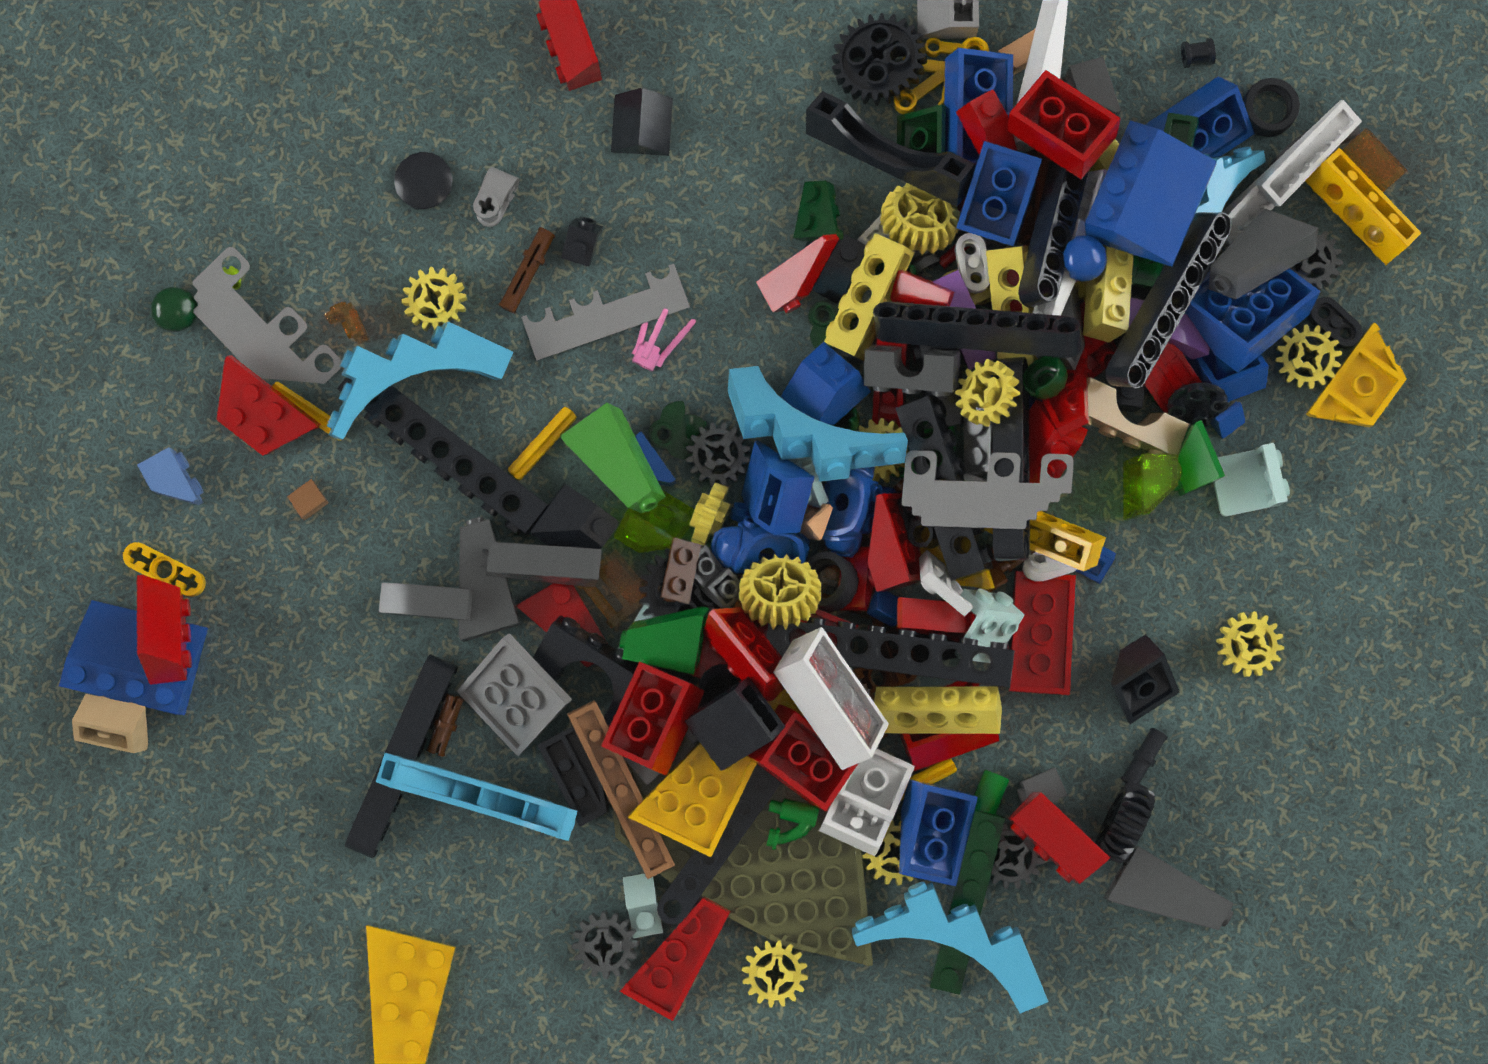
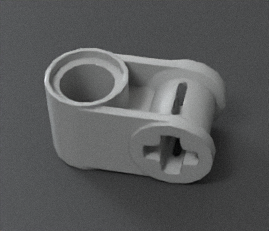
(495, 192)

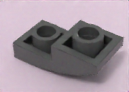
(715, 581)

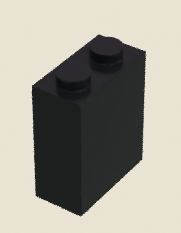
(735, 723)

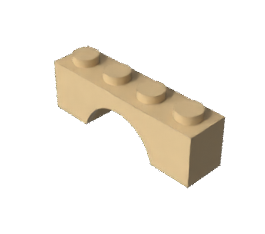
(1156, 433)

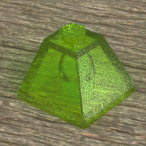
(1148, 482)
(657, 527)

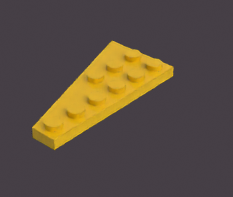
(697, 797)
(405, 993)

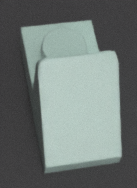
(642, 905)

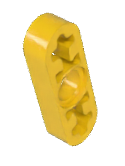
(148, 552)

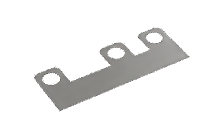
(601, 320)

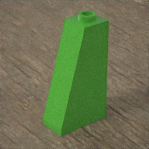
(615, 456)

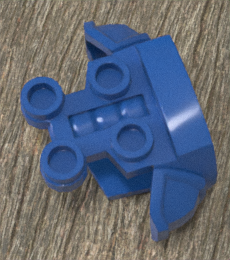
(848, 523)
(743, 544)

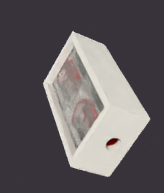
(831, 698)

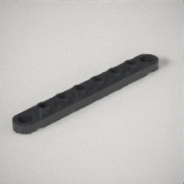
(701, 868)

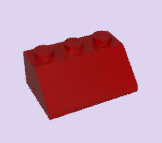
(569, 42)
(1046, 440)
(162, 631)
(744, 649)
(652, 718)
(934, 748)
(1057, 838)

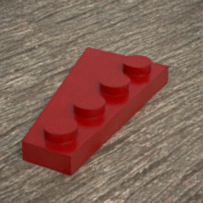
(673, 967)

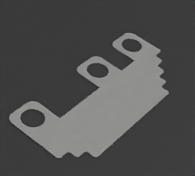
(247, 335)
(989, 504)

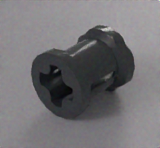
(1198, 53)

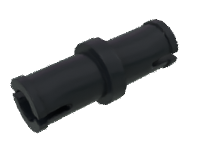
(1144, 756)

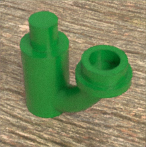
(795, 812)

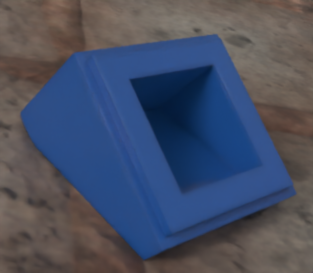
(1229, 420)
(1098, 572)
(884, 607)

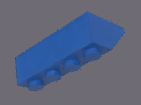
(968, 76)
(1220, 115)

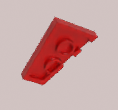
(1070, 406)
(556, 601)

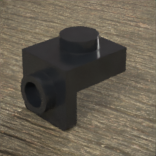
(581, 241)

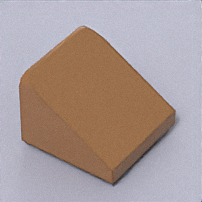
(307, 499)

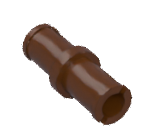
(445, 724)

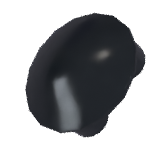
(423, 180)
(1197, 402)

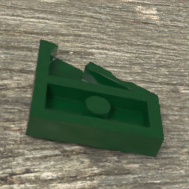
(817, 212)

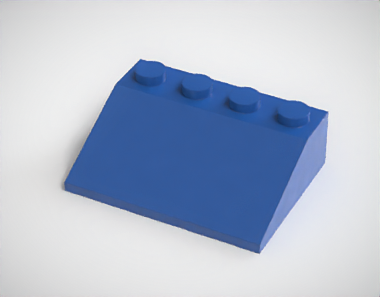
(1149, 194)
(1255, 321)
(107, 662)

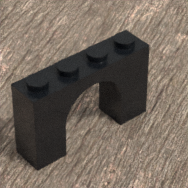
(569, 643)

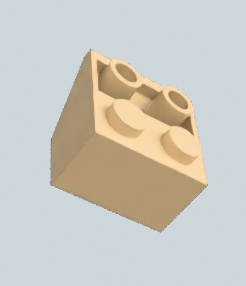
(111, 724)

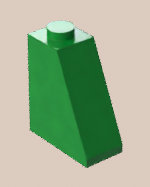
(667, 640)

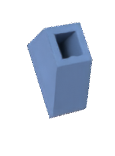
(168, 476)

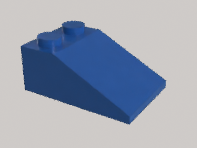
(999, 194)
(1235, 384)
(825, 386)
(934, 831)

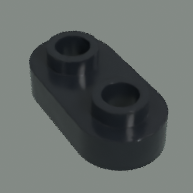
(1336, 320)

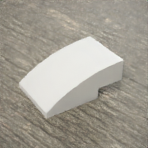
(868, 802)

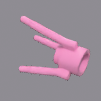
(648, 354)

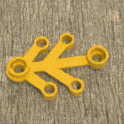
(938, 68)

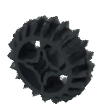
(1125, 821)

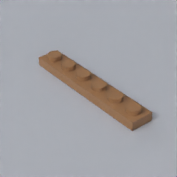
(619, 788)

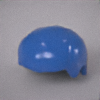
(1084, 258)

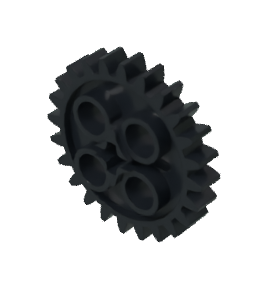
(879, 59)
(655, 603)

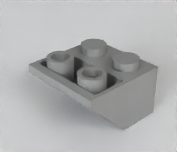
(947, 18)

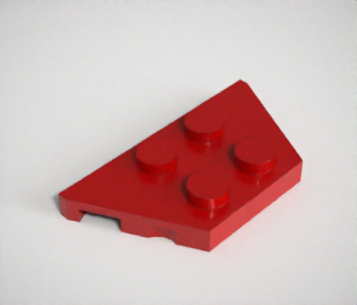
(258, 410)

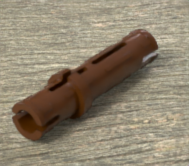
(543, 240)

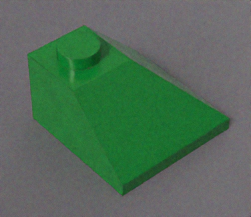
(1197, 460)

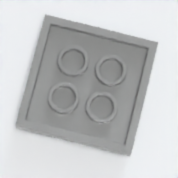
(514, 694)

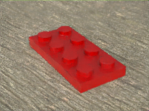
(1044, 635)

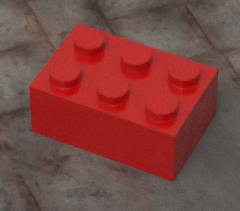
(1063, 124)
(802, 761)

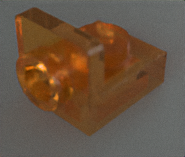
(353, 325)

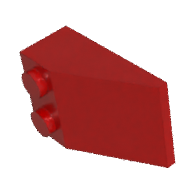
(891, 555)

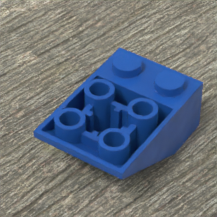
(776, 491)

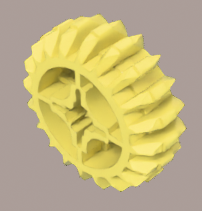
(919, 225)
(794, 602)

